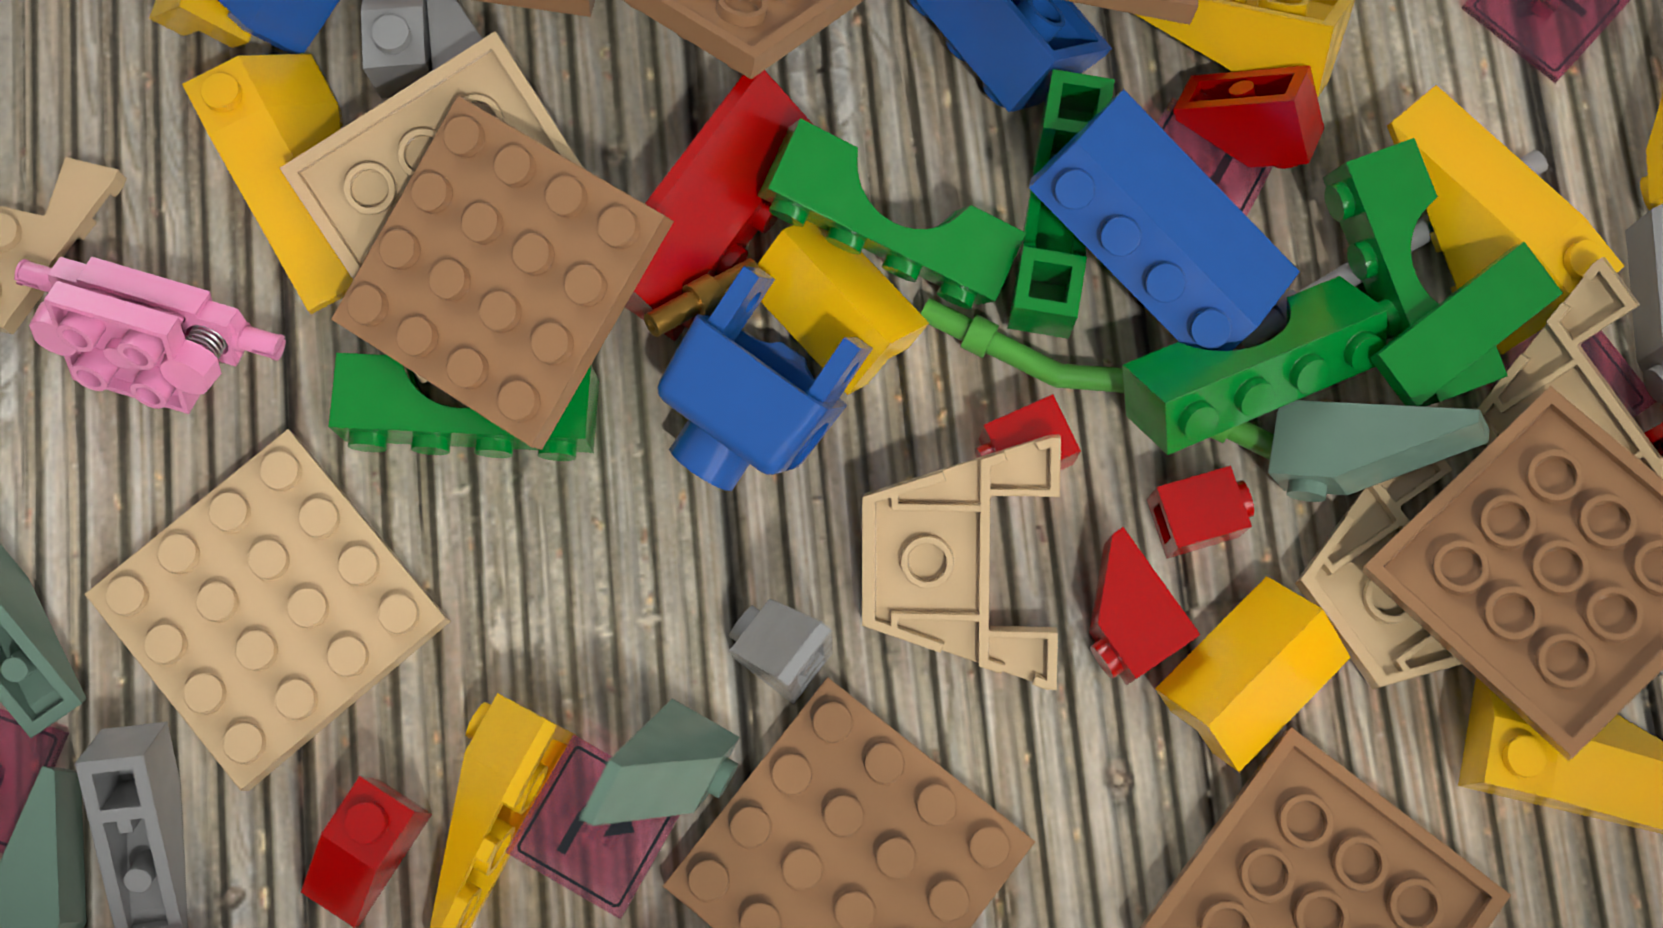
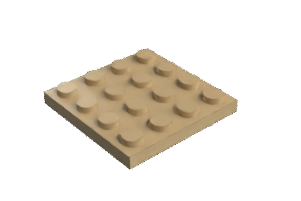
(364, 167)
(267, 610)

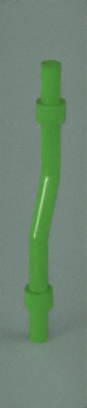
(982, 338)

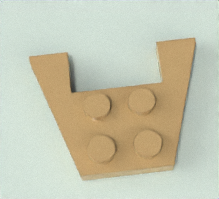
(46, 238)
(1560, 362)
(932, 560)
(1373, 628)

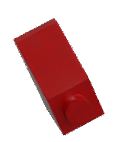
(1255, 114)
(1134, 613)
(362, 848)

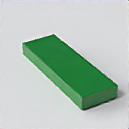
(1466, 325)

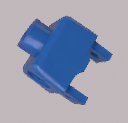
(748, 395)

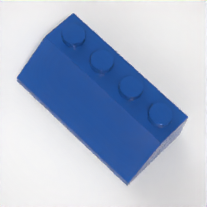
(1016, 43)
(1164, 228)

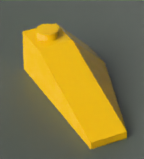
(1266, 33)
(260, 118)
(1493, 203)
(1609, 779)
(497, 786)

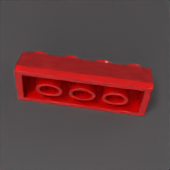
(715, 193)

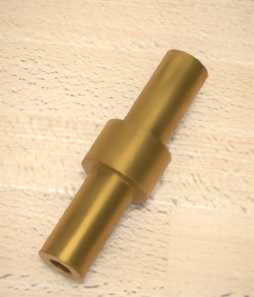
(697, 298)

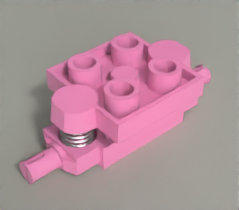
(138, 331)

